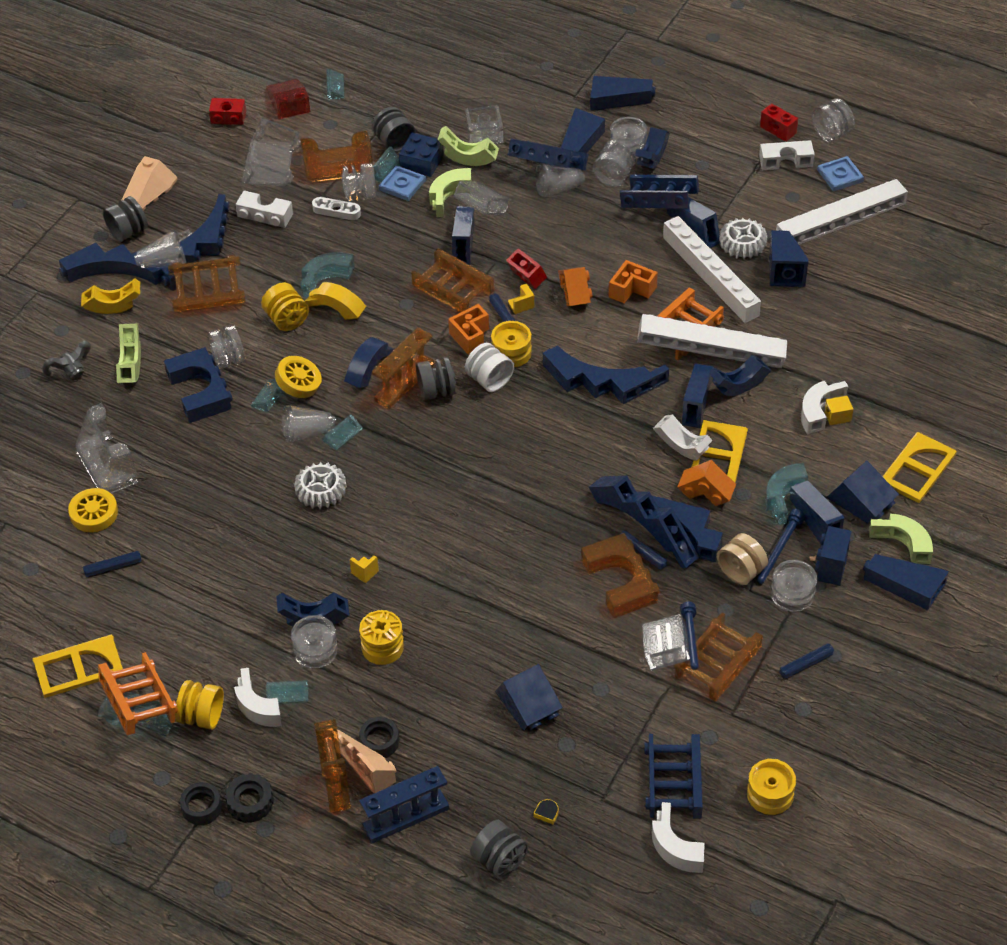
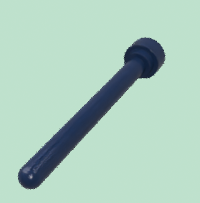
(795, 518)
(688, 612)

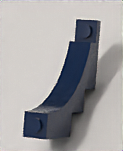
(118, 260)
(623, 383)
(641, 506)

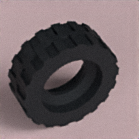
(249, 782)

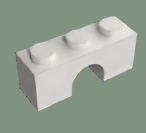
(799, 152)
(275, 214)

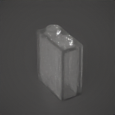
(481, 197)
(665, 642)

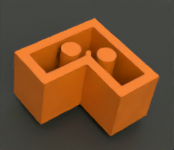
(632, 279)
(575, 285)
(468, 327)
(707, 480)

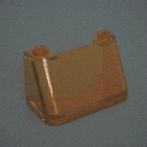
(328, 163)

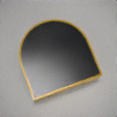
(547, 811)

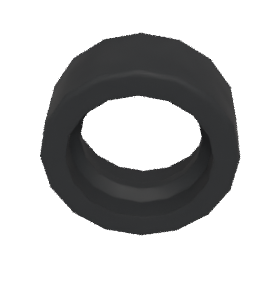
(380, 723)
(206, 816)

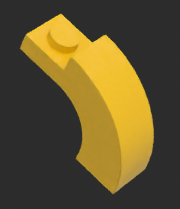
(337, 297)
(110, 301)

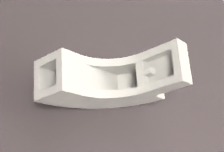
(812, 416)
(681, 439)
(675, 851)

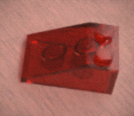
(289, 98)

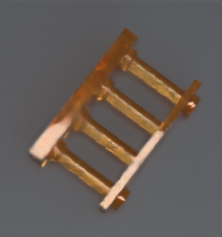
(456, 268)
(200, 300)
(392, 365)
(727, 672)
(332, 765)

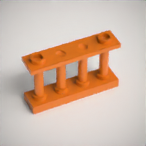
(681, 304)
(122, 705)

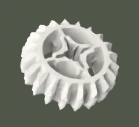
(743, 238)
(325, 485)

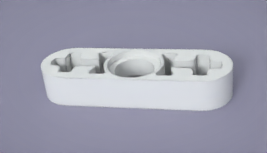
(325, 207)

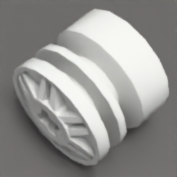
(489, 367)

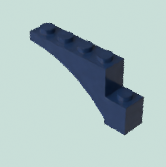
(208, 237)
(695, 523)

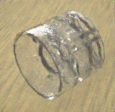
(614, 163)
(359, 182)

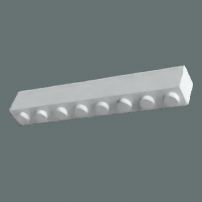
(845, 212)
(712, 269)
(711, 340)

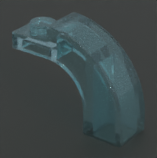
(324, 266)
(780, 485)
(160, 724)

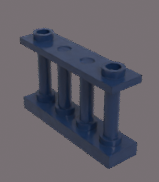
(548, 154)
(659, 191)
(693, 785)
(408, 814)

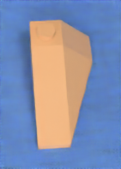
(150, 181)
(368, 764)

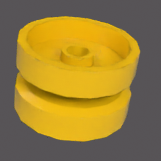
(513, 340)
(771, 786)

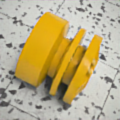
(285, 306)
(381, 637)
(199, 704)

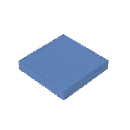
(840, 173)
(402, 183)

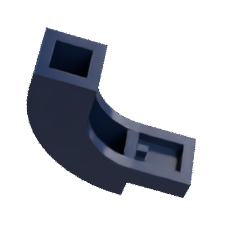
(653, 149)
(364, 361)
(741, 379)
(332, 607)

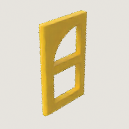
(735, 435)
(919, 444)
(102, 646)

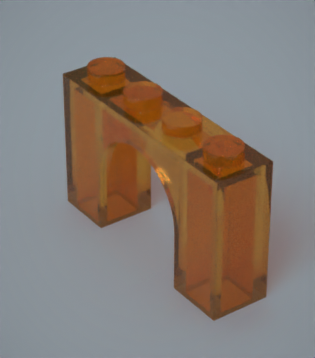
(620, 552)

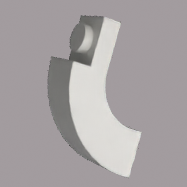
(255, 708)

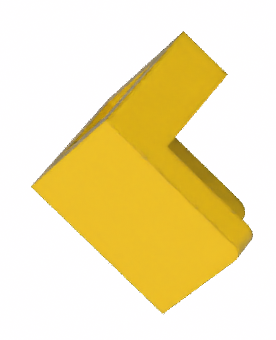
(524, 301)
(838, 410)
(364, 568)

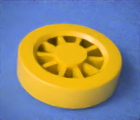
(298, 376)
(95, 514)

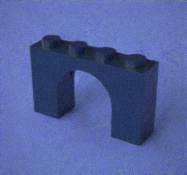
(200, 365)

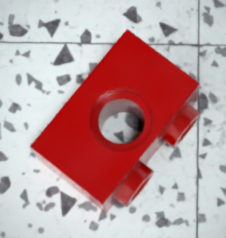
(227, 111)
(779, 122)
(526, 268)

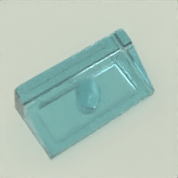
(335, 84)
(385, 164)
(267, 396)
(342, 432)
(288, 691)

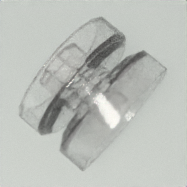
(833, 119)
(630, 131)
(226, 346)
(793, 585)
(314, 641)

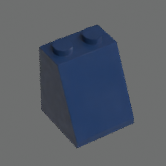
(786, 261)
(864, 493)
(529, 698)

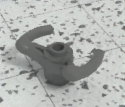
(69, 361)

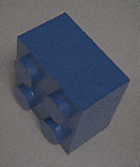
(421, 154)
(832, 555)

